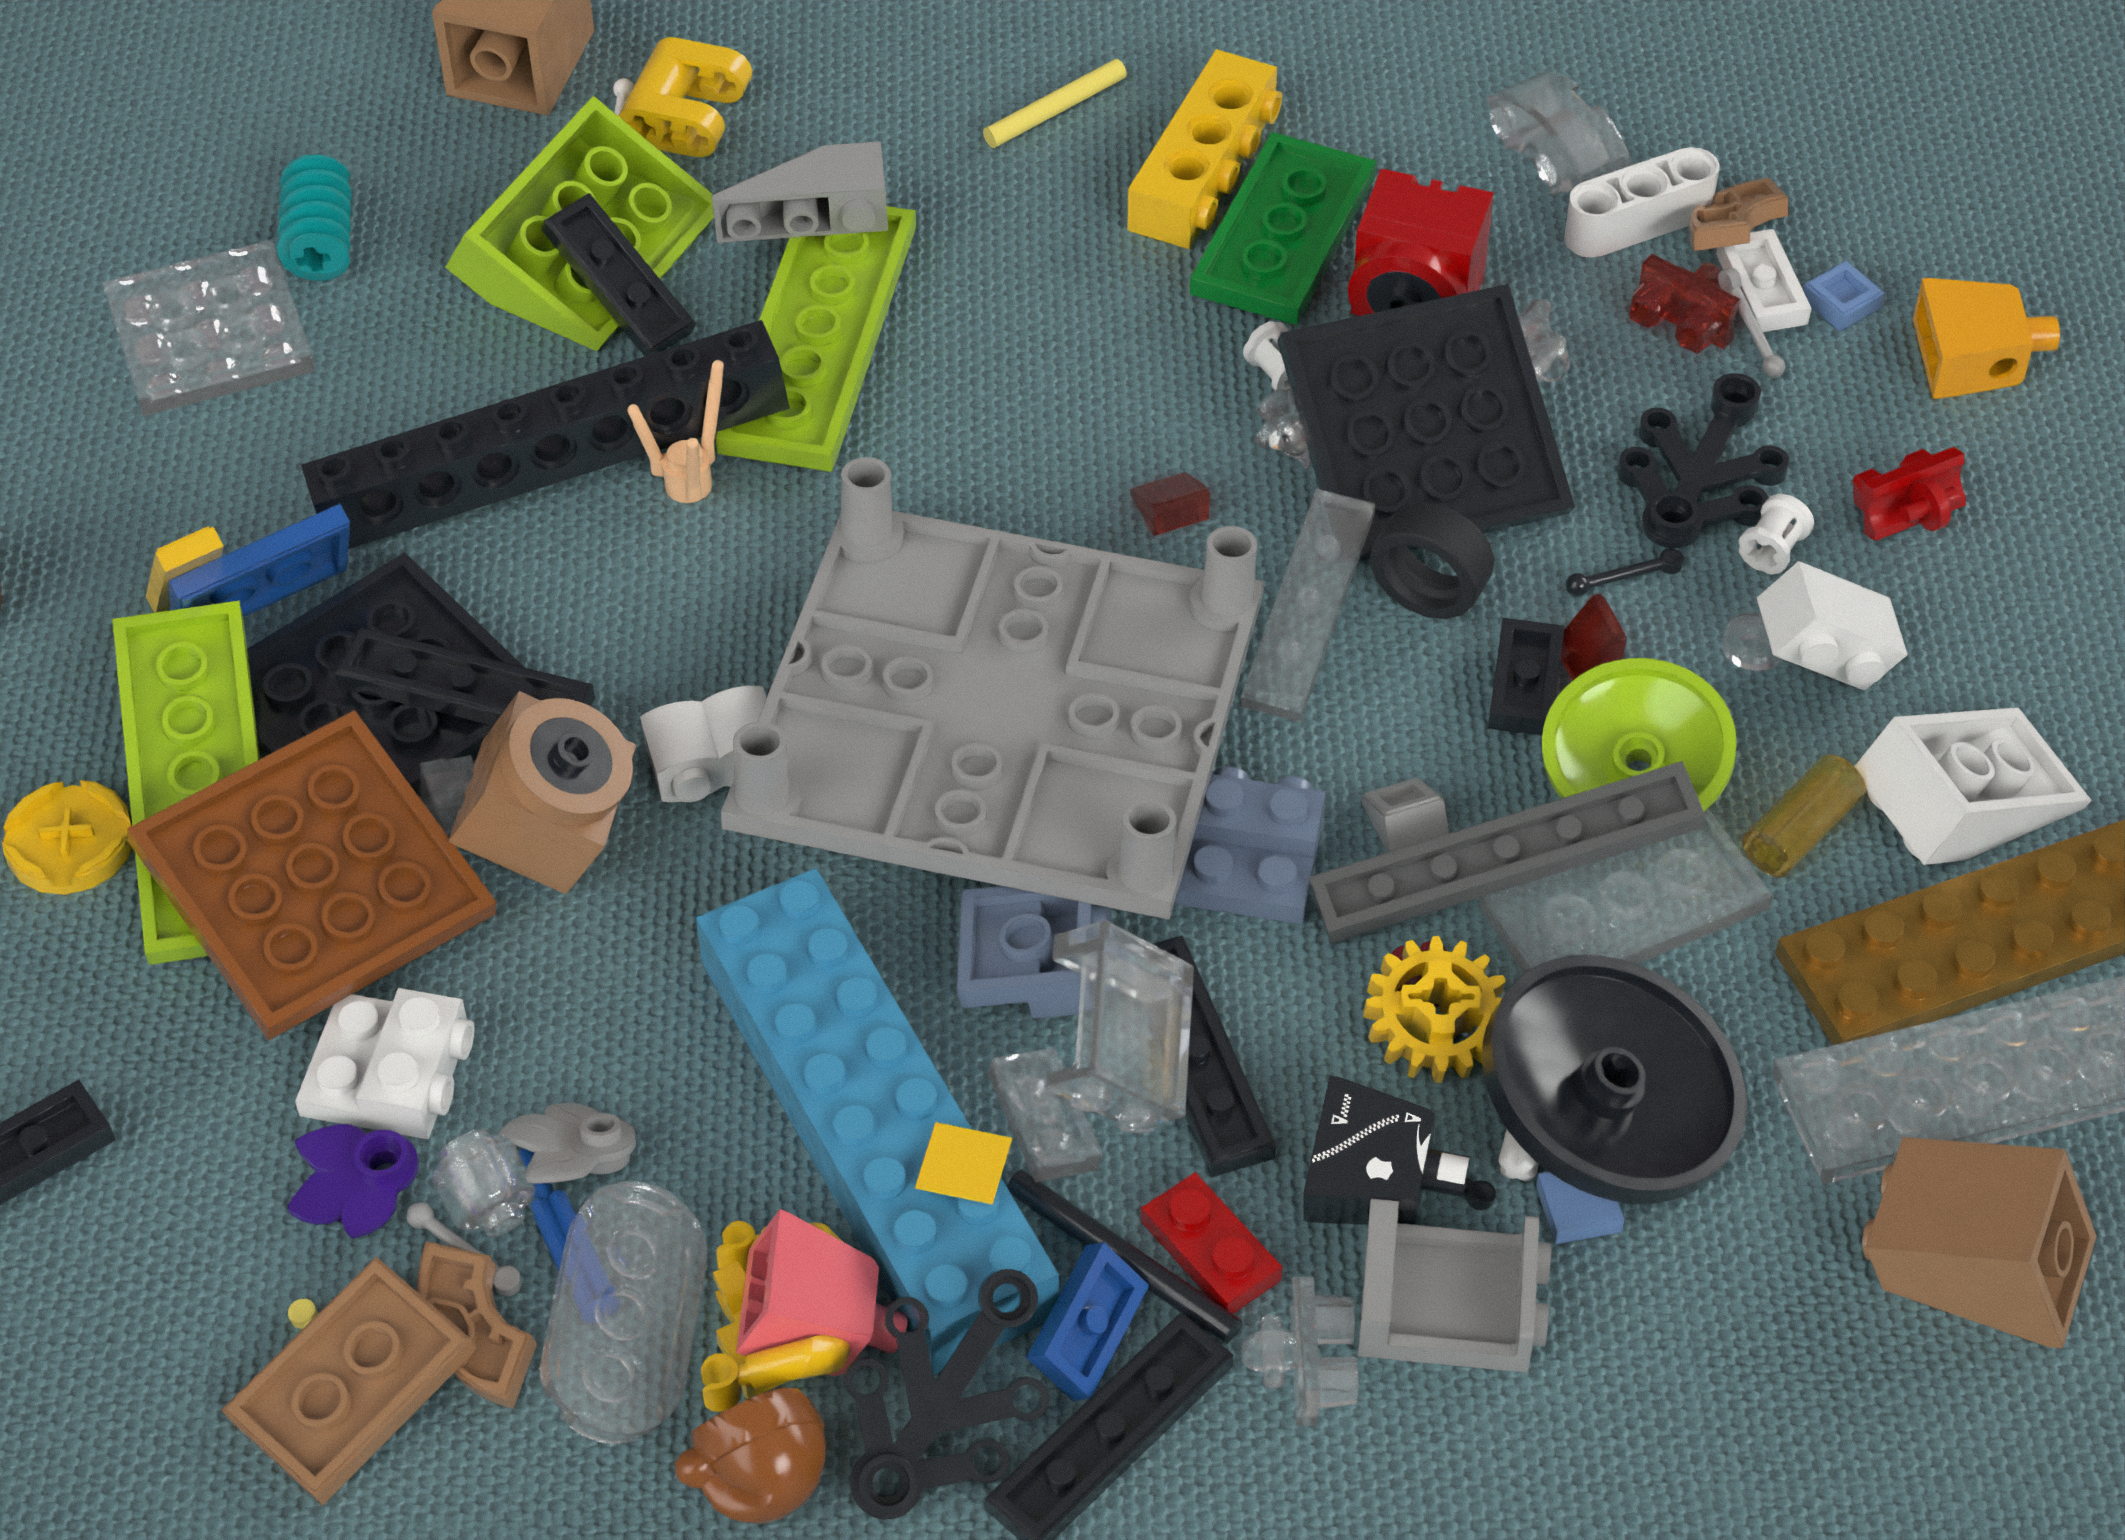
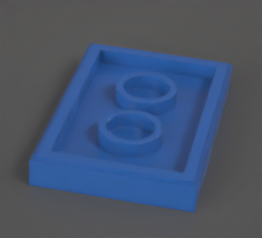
(269, 567)

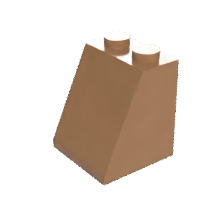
(511, 49)
(1984, 1234)

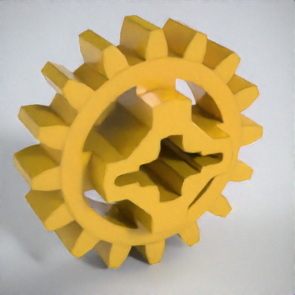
(1409, 1017)

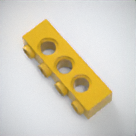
(1203, 149)

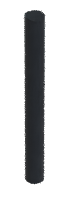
(1160, 1279)

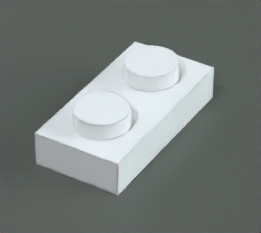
(1767, 281)

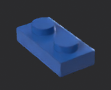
(1088, 1321)

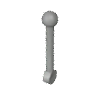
(1730, 281)
(421, 1216)

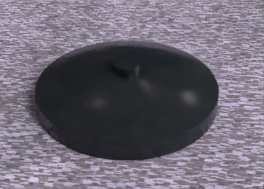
(1614, 1079)

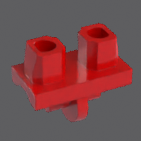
(1915, 494)

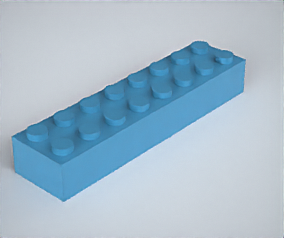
(866, 1105)

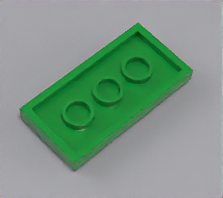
(1283, 228)

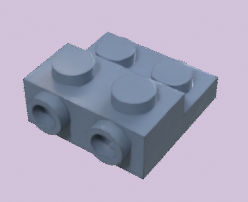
(1254, 847)
(1010, 946)

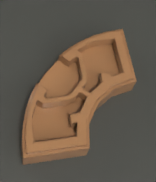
(1736, 213)
(461, 1289)

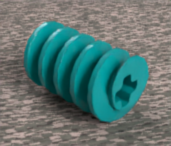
(315, 217)

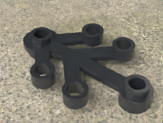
(1675, 517)
(937, 1403)

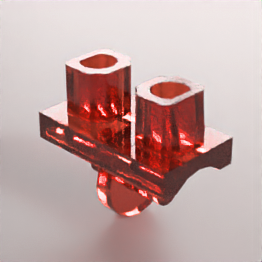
(1686, 299)

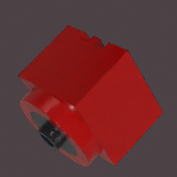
(1418, 243)

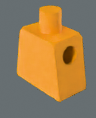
(1977, 335)

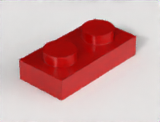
(1211, 1244)

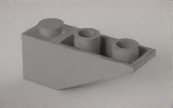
(811, 195)

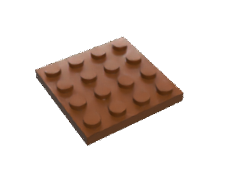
(311, 873)

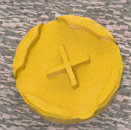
(67, 837)

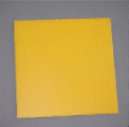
(963, 1163)

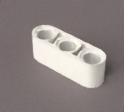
(1639, 201)

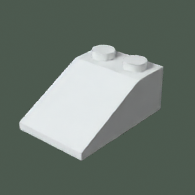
(1966, 781)

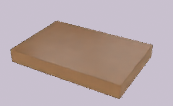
(349, 1380)

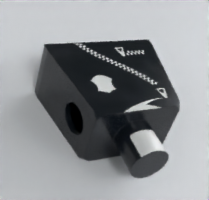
(1375, 1150)

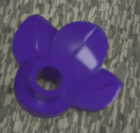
(347, 1180)

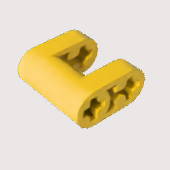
(669, 77)

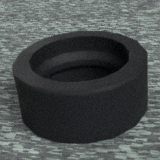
(1449, 537)

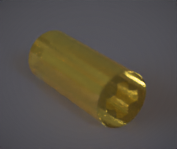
(1804, 815)

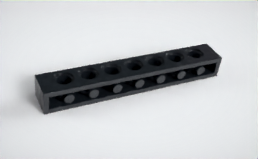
(546, 435)

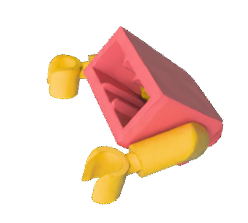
(802, 1309)

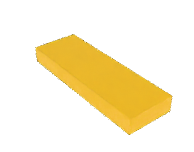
(178, 559)

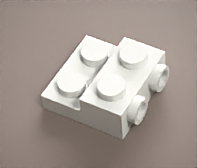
(387, 1062)

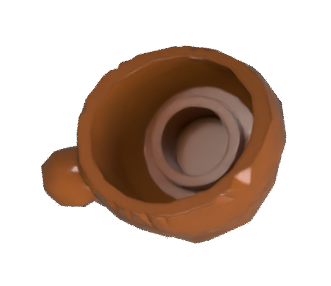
(757, 1457)

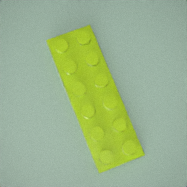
(824, 329)
(183, 730)

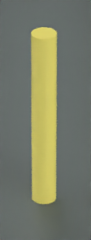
(1054, 103)

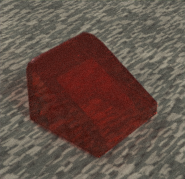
(1172, 502)
(1592, 638)

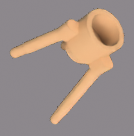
(686, 461)

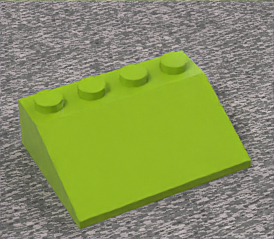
(636, 185)

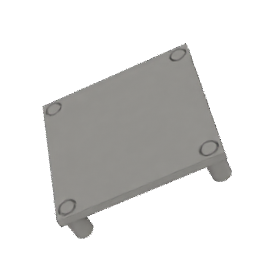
(999, 704)

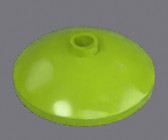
(1638, 714)

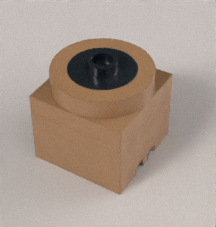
(545, 790)

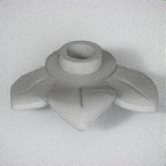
(571, 1142)

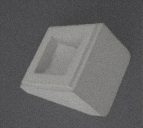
(1406, 813)

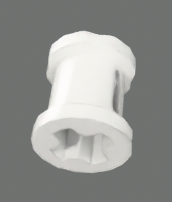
(1266, 354)
(1776, 533)

